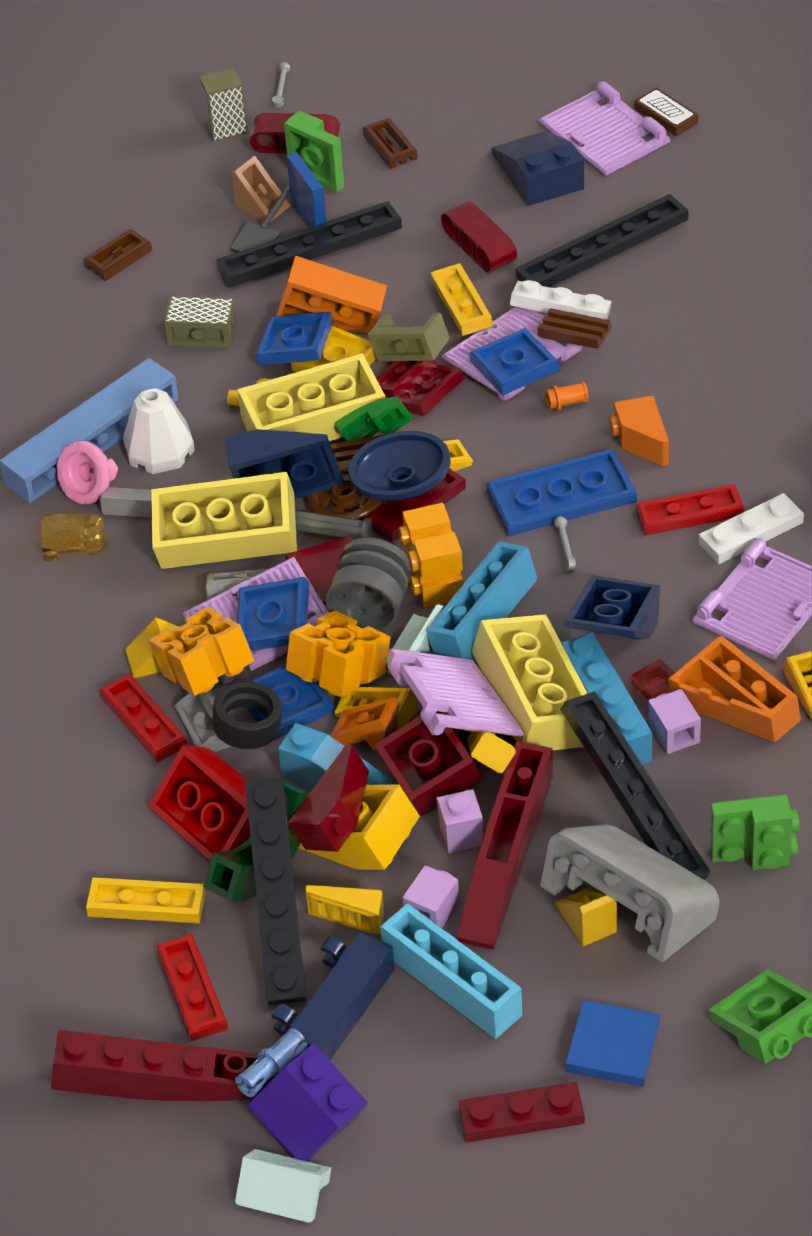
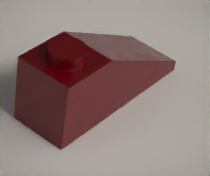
(333, 804)

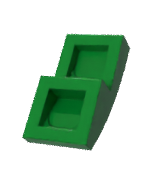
(382, 415)

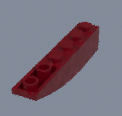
(506, 844)
(147, 1069)

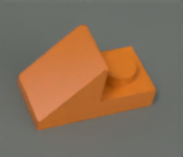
(367, 723)

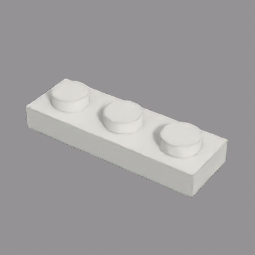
(541, 298)
(759, 522)

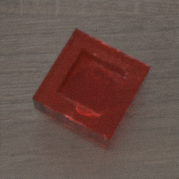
(652, 679)

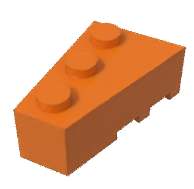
(320, 288)
(737, 691)

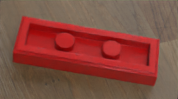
(689, 509)
(143, 717)
(191, 987)

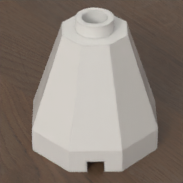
(157, 433)

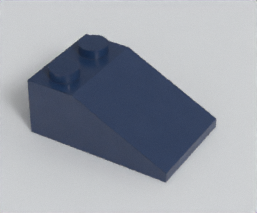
(541, 166)
(304, 457)
(616, 608)

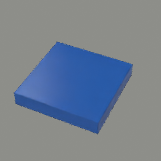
(305, 191)
(294, 338)
(514, 361)
(272, 611)
(300, 699)
(613, 1043)

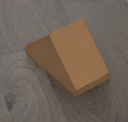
(256, 190)

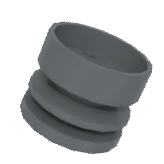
(370, 582)

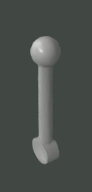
(278, 101)
(561, 523)

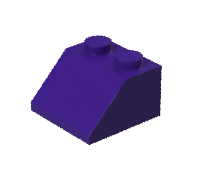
(307, 1104)

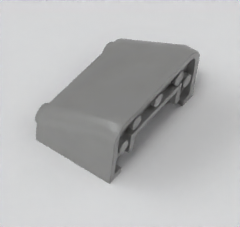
(668, 898)

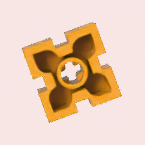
(433, 554)
(202, 651)
(337, 653)

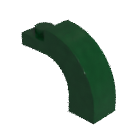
(233, 870)

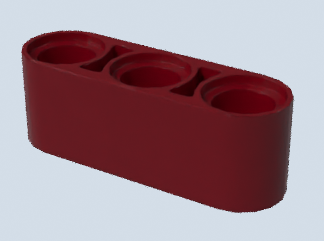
(269, 132)
(478, 236)

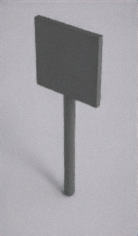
(256, 234)

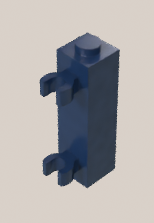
(343, 995)

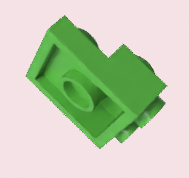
(317, 148)
(754, 830)
(766, 1016)

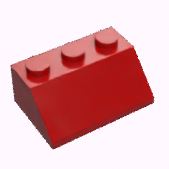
(204, 801)

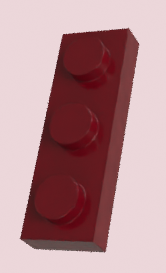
(390, 515)
(521, 1112)

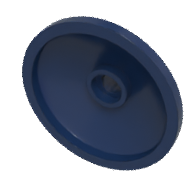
(399, 466)

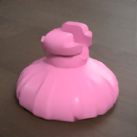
(84, 472)

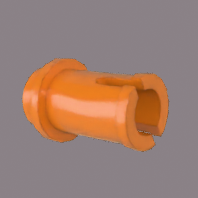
(566, 395)

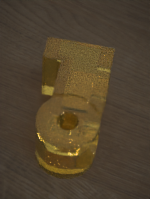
(72, 534)

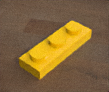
(461, 299)
(145, 900)

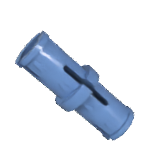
(271, 1062)

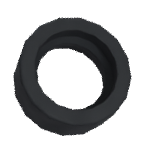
(247, 734)

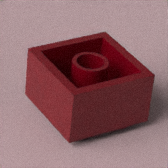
(427, 763)

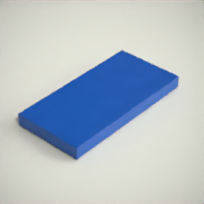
(561, 489)

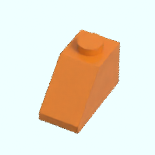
(641, 429)

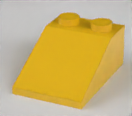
(381, 829)

